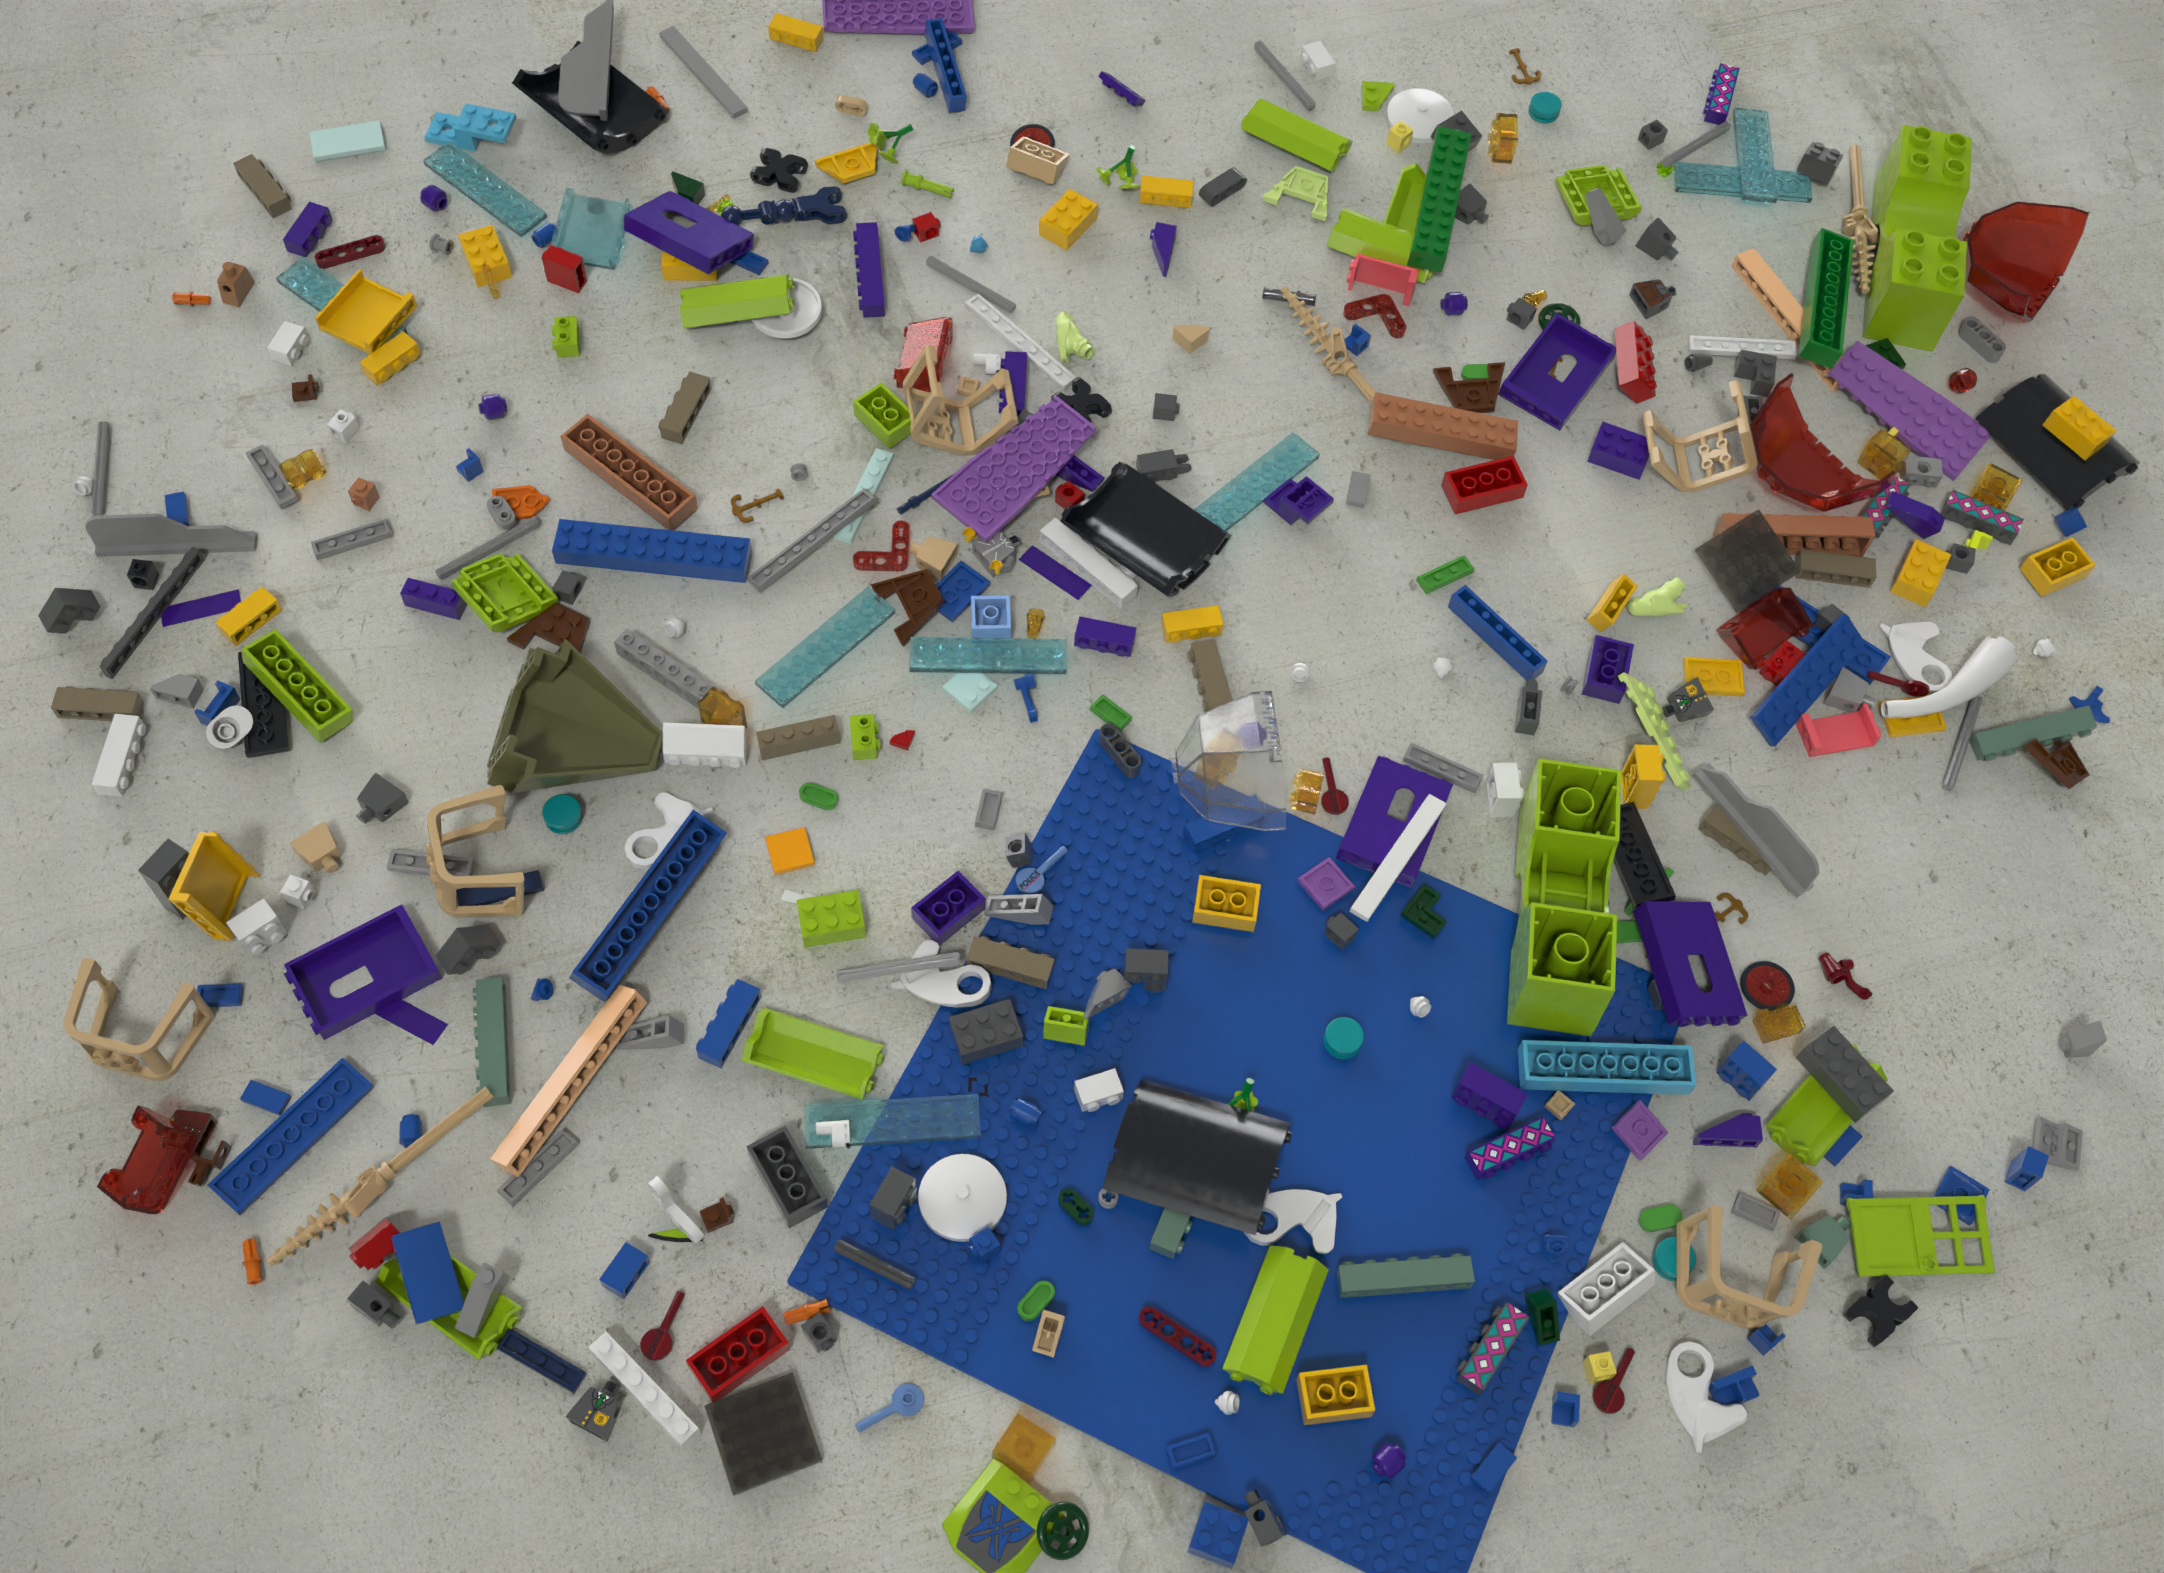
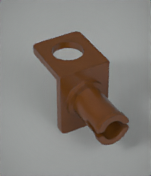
(203, 1165)

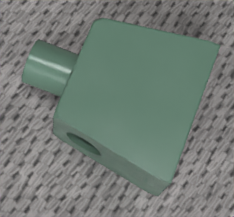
(1829, 1234)

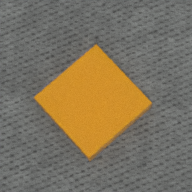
(789, 851)

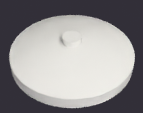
(1420, 111)
(800, 320)
(962, 1197)

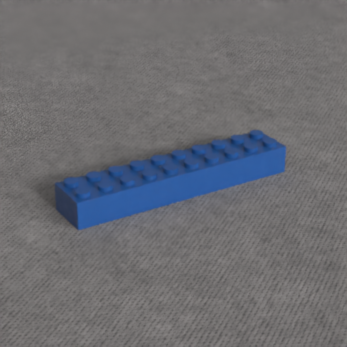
(652, 550)
(647, 906)

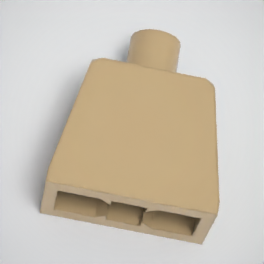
(934, 555)
(317, 848)

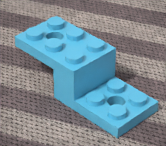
(470, 127)

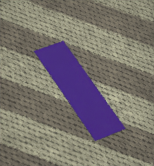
(1055, 572)
(200, 608)
(414, 1021)

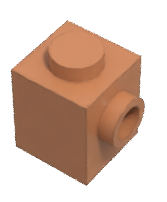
(363, 494)

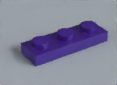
(1121, 89)

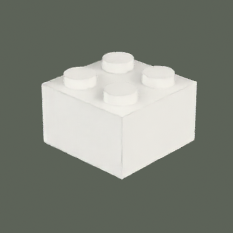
(1504, 789)
(257, 928)

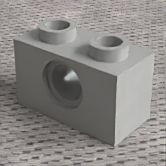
(1921, 471)

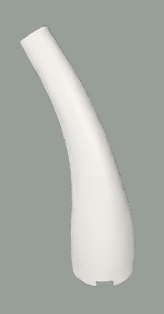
(1980, 672)

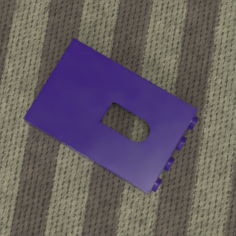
(703, 245)
(1543, 395)
(1373, 832)
(1683, 929)
(391, 954)

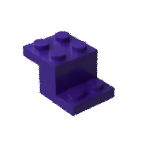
(1298, 500)

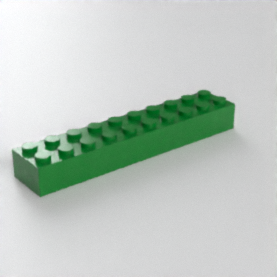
(1439, 199)
(1826, 298)

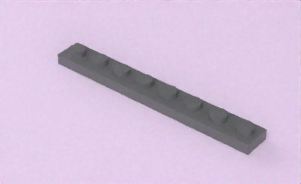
(151, 613)

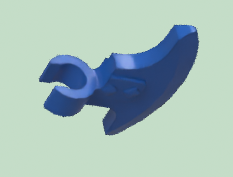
(2094, 703)

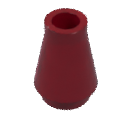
(1832, 969)

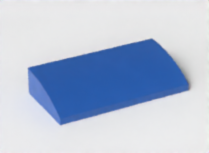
(428, 1273)

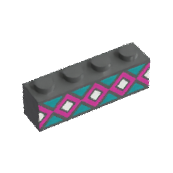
(1878, 511)
(1982, 517)
(1492, 1348)

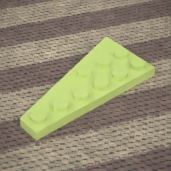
(1651, 716)

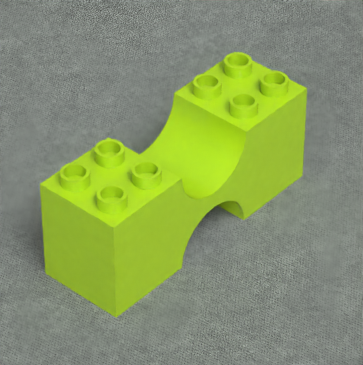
(1918, 259)
(1564, 928)

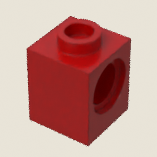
(926, 227)
(1068, 489)

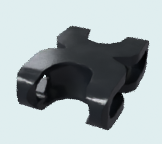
(779, 170)
(1084, 402)
(1880, 1311)

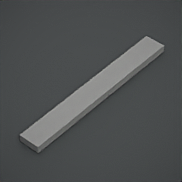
(703, 72)
(811, 540)

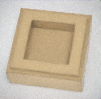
(968, 386)
(1559, 1105)

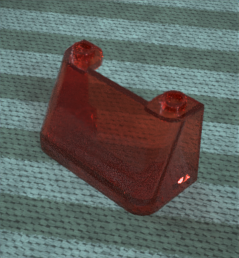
(933, 332)
(1765, 626)
(152, 1165)

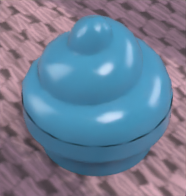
(978, 244)

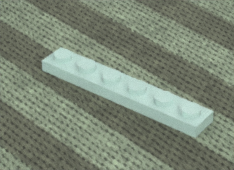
(870, 482)

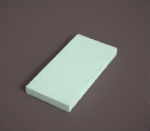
(347, 140)

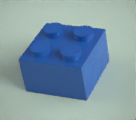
(1746, 1071)
(1218, 1535)

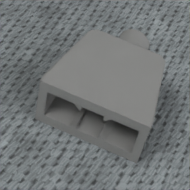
(1848, 692)

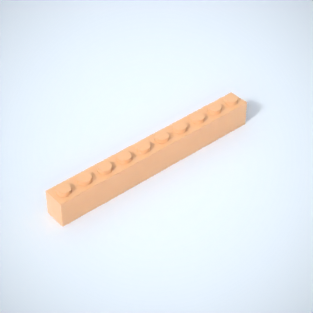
(1777, 301)
(568, 1081)

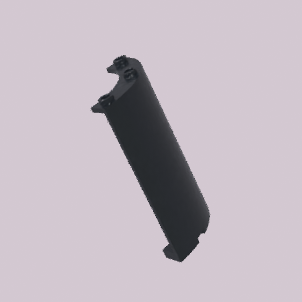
(630, 109)
(2019, 427)
(1147, 530)
(1197, 1156)

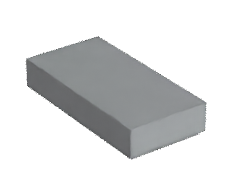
(1358, 489)
(988, 809)
(1756, 1211)

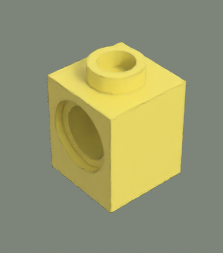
(1399, 136)
(1599, 1367)

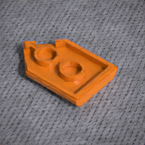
(522, 500)

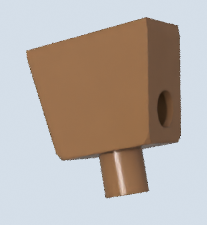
(234, 283)

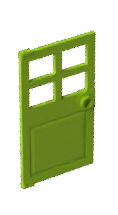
(1899, 1238)

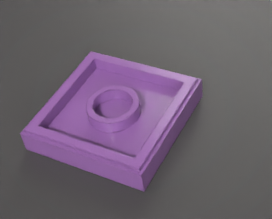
(1326, 883)
(1639, 1130)

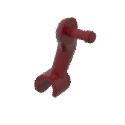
(1861, 992)

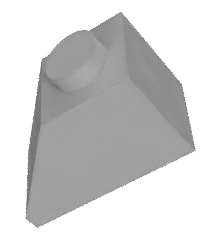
(179, 690)
(2083, 1040)

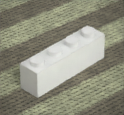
(118, 755)

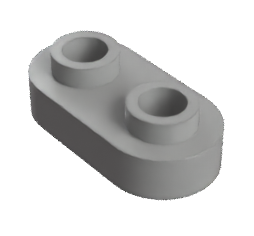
(501, 510)

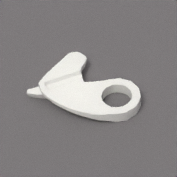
(1906, 645)
(675, 813)
(943, 986)
(1302, 1207)
(1689, 1399)

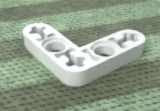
(665, 1202)

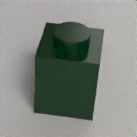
(688, 187)
(1543, 1316)

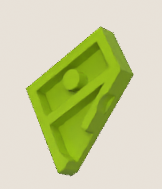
(1375, 94)

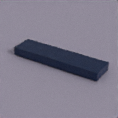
(489, 895)
(541, 1361)

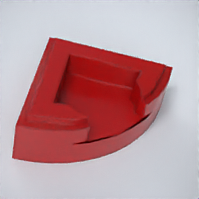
(903, 740)

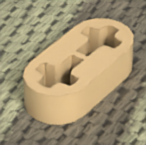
(851, 105)

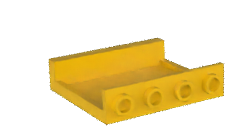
(365, 313)
(211, 884)

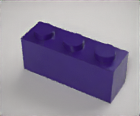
(307, 229)
(433, 598)
(1104, 636)

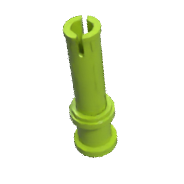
(920, 183)

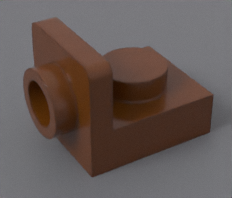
(305, 390)
(717, 1215)

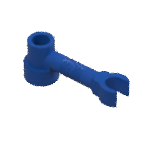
(1024, 684)

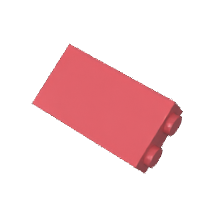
(1383, 275)
(1838, 732)

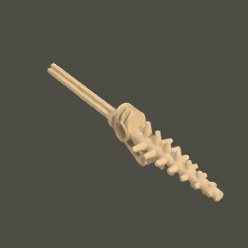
(1859, 225)
(1334, 345)
(374, 1181)

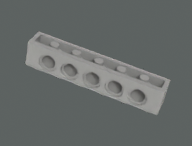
(661, 667)

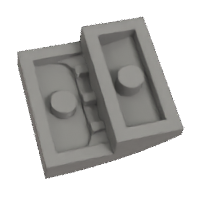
(2059, 1142)

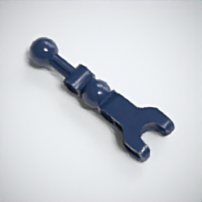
(801, 208)

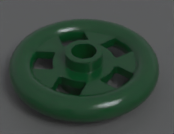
(1550, 310)
(1081, 1535)

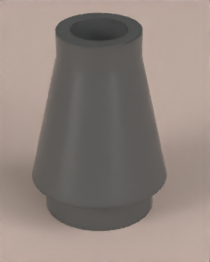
(1697, 362)

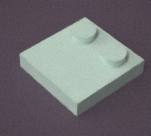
(969, 689)

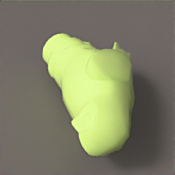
(1070, 339)
(1659, 601)

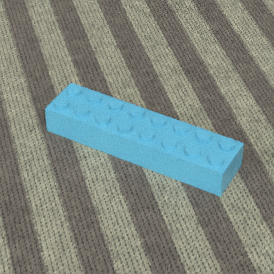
(1606, 1067)

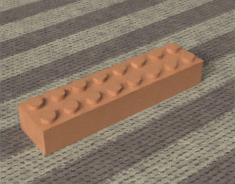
(1442, 427)
(629, 472)
(1805, 531)

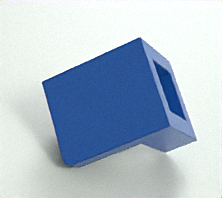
(1357, 340)
(471, 466)
(2070, 521)
(1859, 1191)
(1765, 1339)
(1565, 1409)

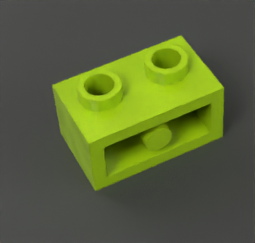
(566, 336)
(863, 737)
(1065, 1026)

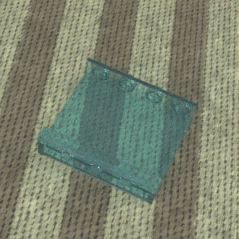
(591, 229)

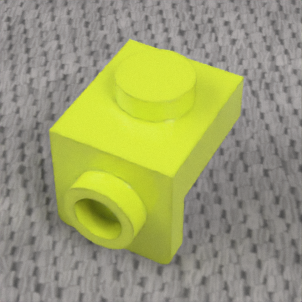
(1979, 540)

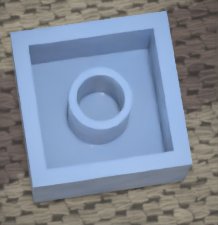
(991, 616)

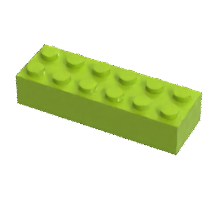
(297, 685)

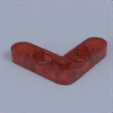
(1379, 307)
(890, 557)

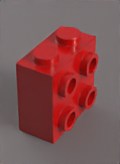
(564, 268)
(1781, 663)
(374, 1245)

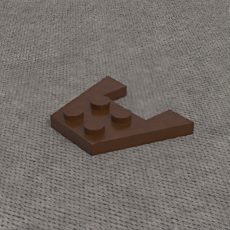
(1473, 394)
(918, 596)
(554, 626)
(2062, 762)

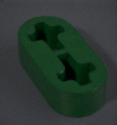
(1072, 1210)

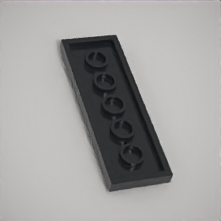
(268, 714)
(1639, 861)

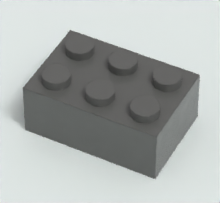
(985, 1031)

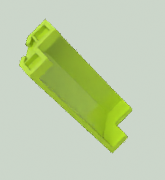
(1296, 134)
(1406, 198)
(1373, 238)
(736, 300)
(813, 1053)
(1811, 1121)
(501, 1318)
(1275, 1319)

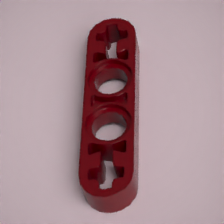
(349, 248)
(1179, 1333)

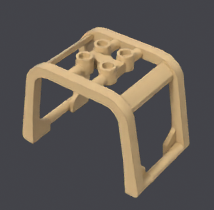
(941, 420)
(1683, 481)
(446, 883)
(120, 1055)
(1738, 1307)

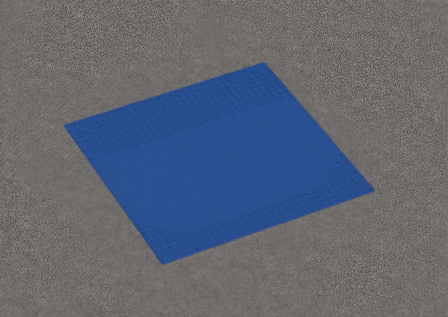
(1360, 1128)

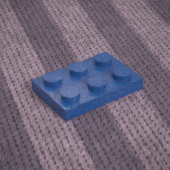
(958, 588)

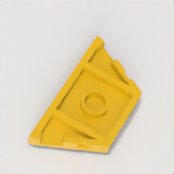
(850, 163)

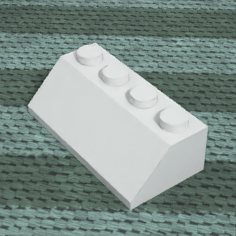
(704, 744)
(1607, 1288)

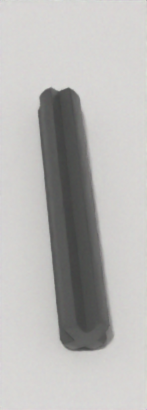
(874, 1264)

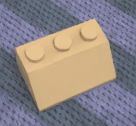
(1037, 160)

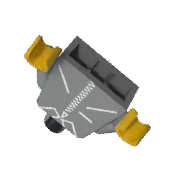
(996, 554)

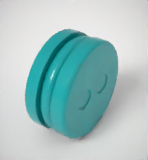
(1545, 107)
(562, 814)
(1343, 1038)
(1665, 1259)

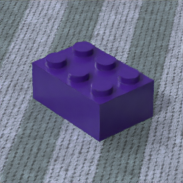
(1620, 450)
(1605, 662)
(948, 908)
(1489, 1096)

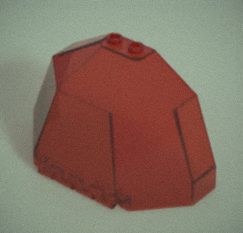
(2022, 253)
(1797, 465)

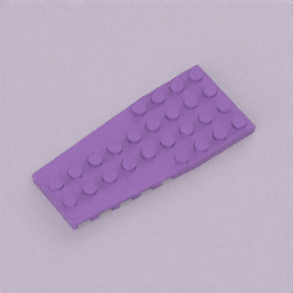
(896, 15)
(1923, 417)
(1015, 469)

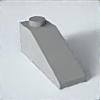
(1604, 219)
(1026, 909)
(1108, 991)
(653, 1034)
(481, 1299)

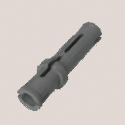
(1276, 294)

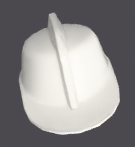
(229, 727)

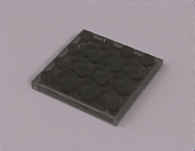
(1747, 560)
(763, 1434)

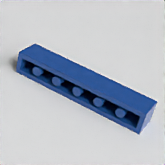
(945, 65)
(1497, 633)

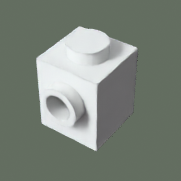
(343, 426)
(297, 892)

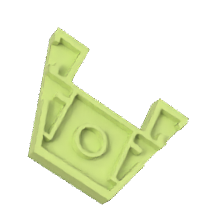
(1305, 186)

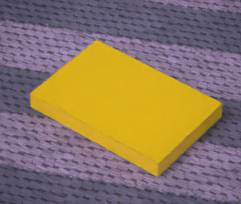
(1716, 675)
(1913, 725)

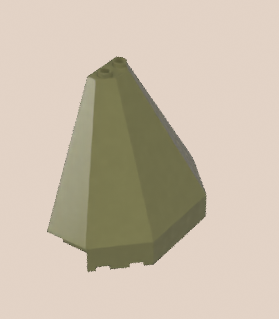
(568, 727)

